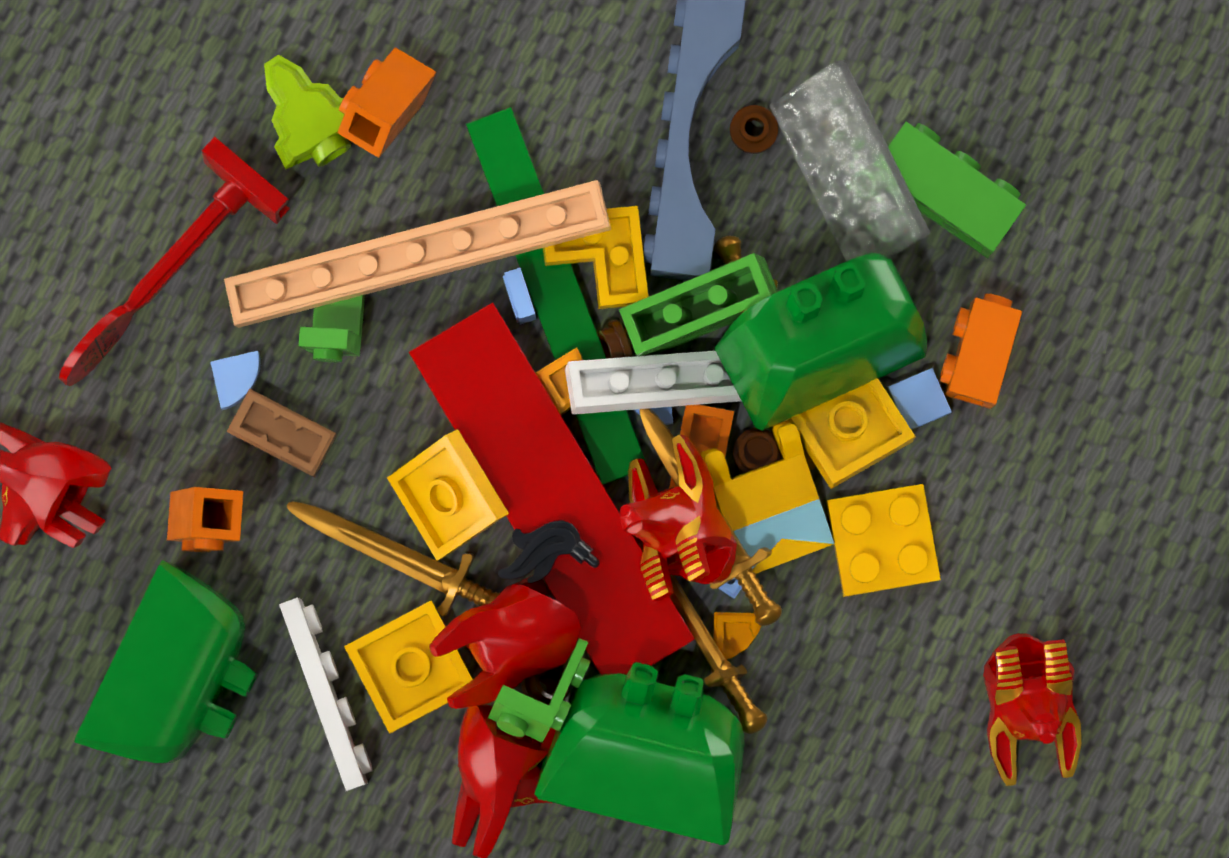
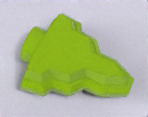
(304, 115)

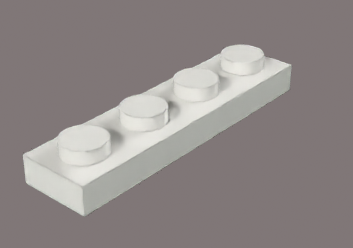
(648, 382)
(333, 712)

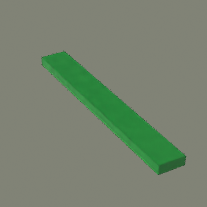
(553, 289)

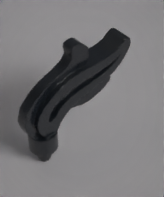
(544, 547)

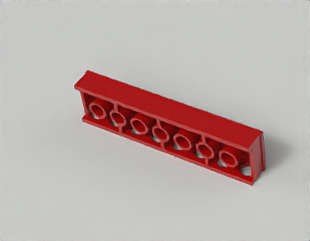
(546, 478)

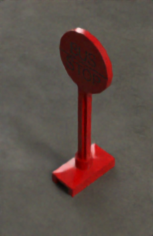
(240, 186)

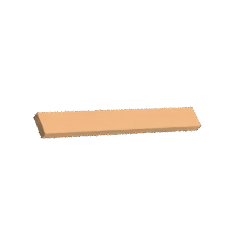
(417, 254)

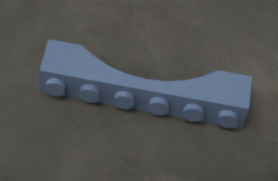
(683, 229)

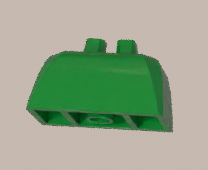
(822, 339)
(170, 673)
(647, 754)

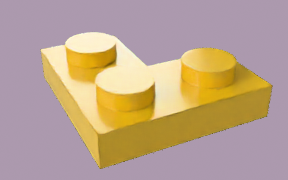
(615, 257)

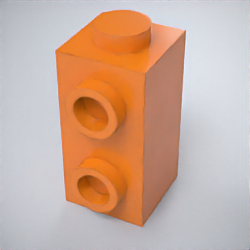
(385, 102)
(983, 350)
(204, 518)

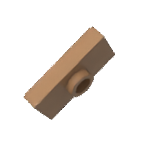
(282, 433)

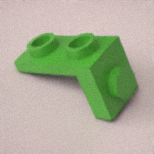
(334, 330)
(526, 716)

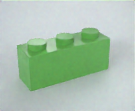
(953, 189)
(697, 305)

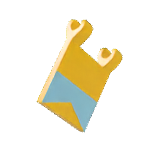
(773, 503)

